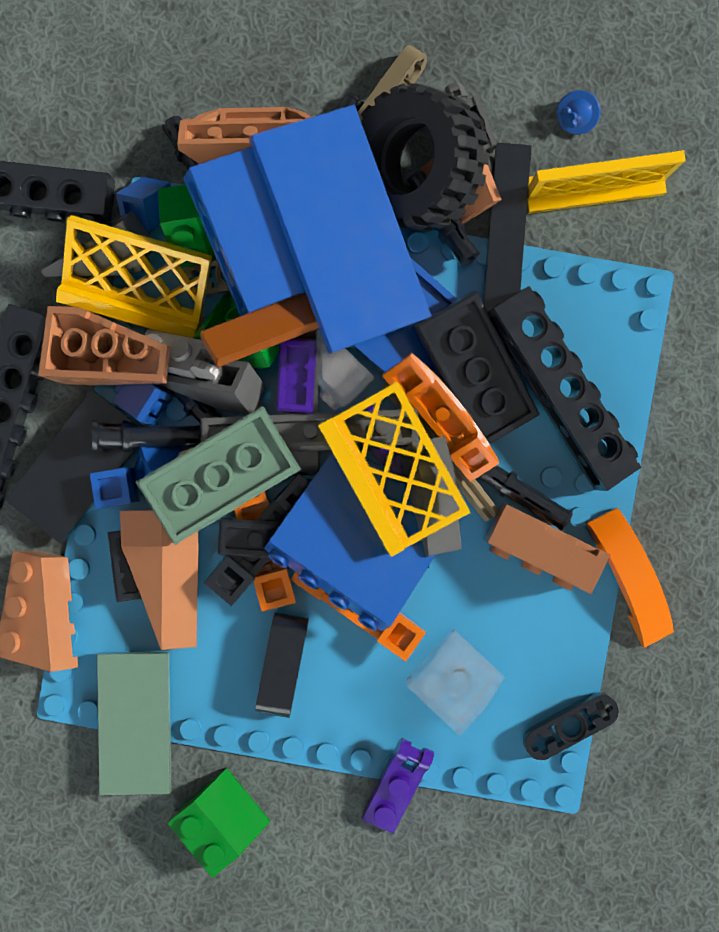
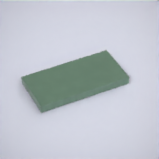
(218, 475)
(134, 723)

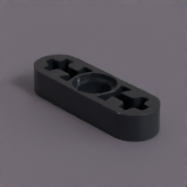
(598, 723)

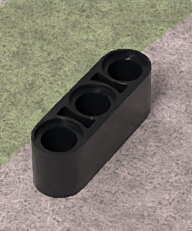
(281, 665)

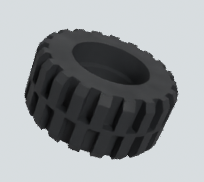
(457, 156)

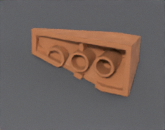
(96, 351)
(164, 577)

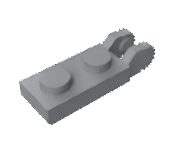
(186, 355)

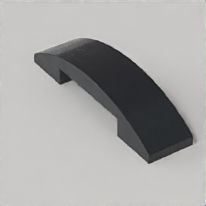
(236, 573)

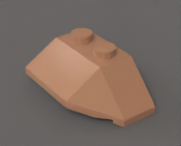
(229, 130)

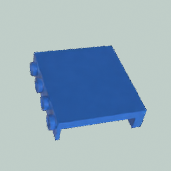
(244, 230)
(340, 551)

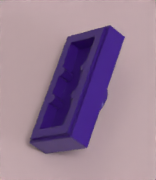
(296, 376)

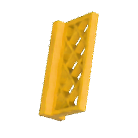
(601, 182)
(121, 303)
(365, 483)

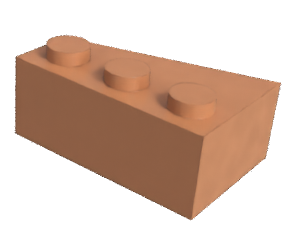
(545, 549)
(36, 612)

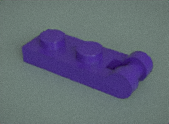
(397, 785)

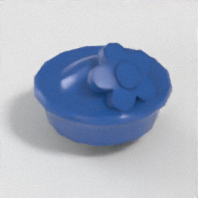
(578, 112)

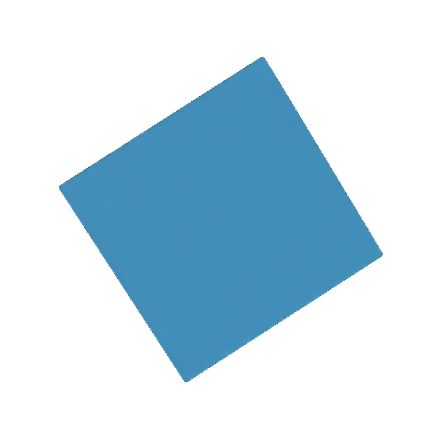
(349, 687)

